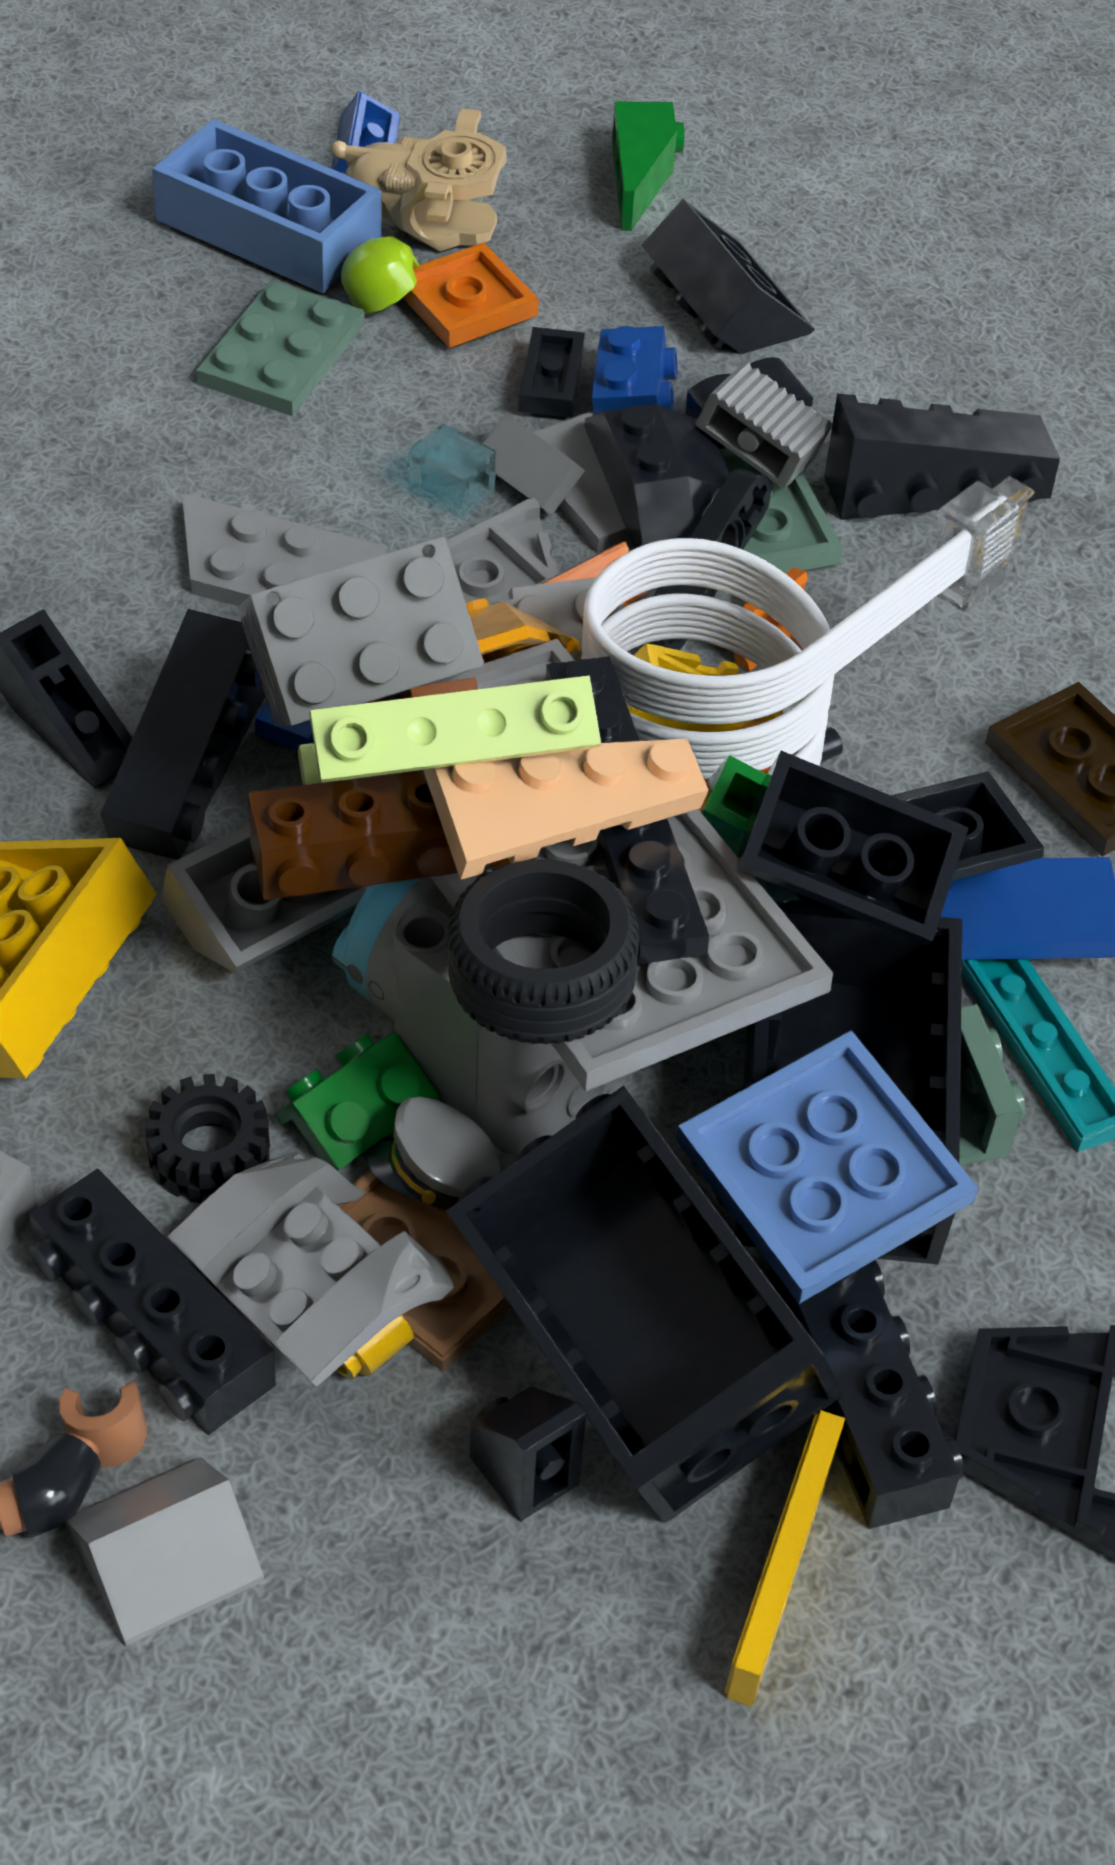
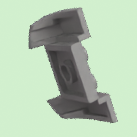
(305, 1264)

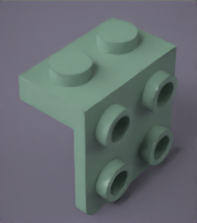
(988, 1100)

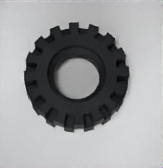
(205, 1107)

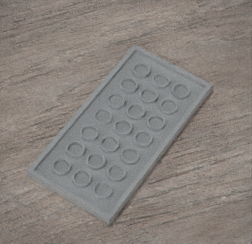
(754, 951)

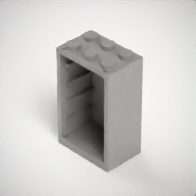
(360, 632)

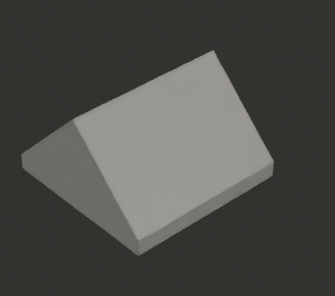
(166, 1549)

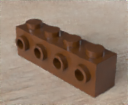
(348, 835)

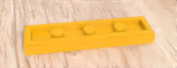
(783, 1559)

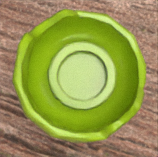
(378, 273)

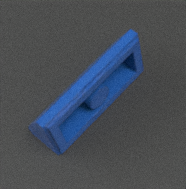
(365, 123)

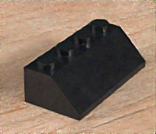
(995, 833)

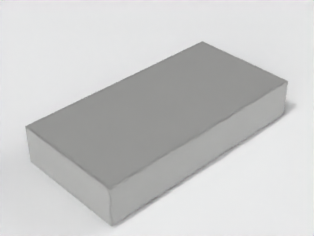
(532, 464)

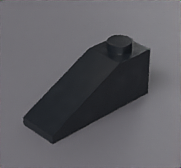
(60, 699)

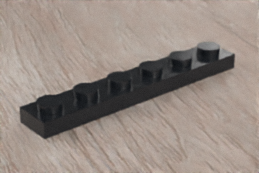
(645, 858)

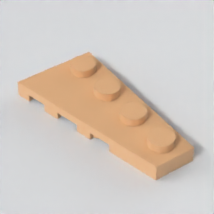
(549, 798)

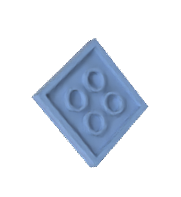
(826, 1165)

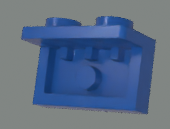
(634, 369)

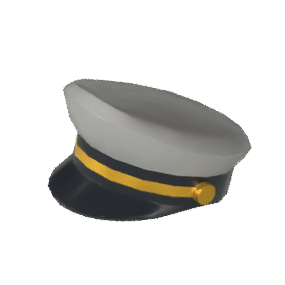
(433, 1153)

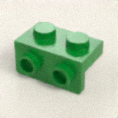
(357, 1101)

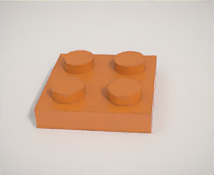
(469, 295)

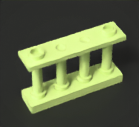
(449, 730)

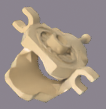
(431, 182)

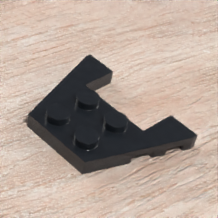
(1038, 1423)

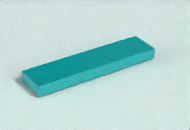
(1046, 1047)

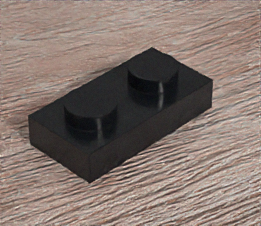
(551, 372)

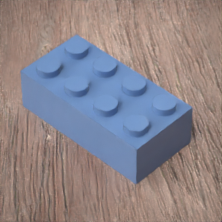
(265, 204)

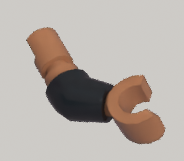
(61, 1474)

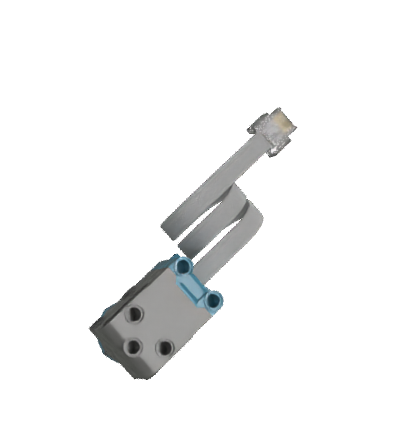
(400, 929)

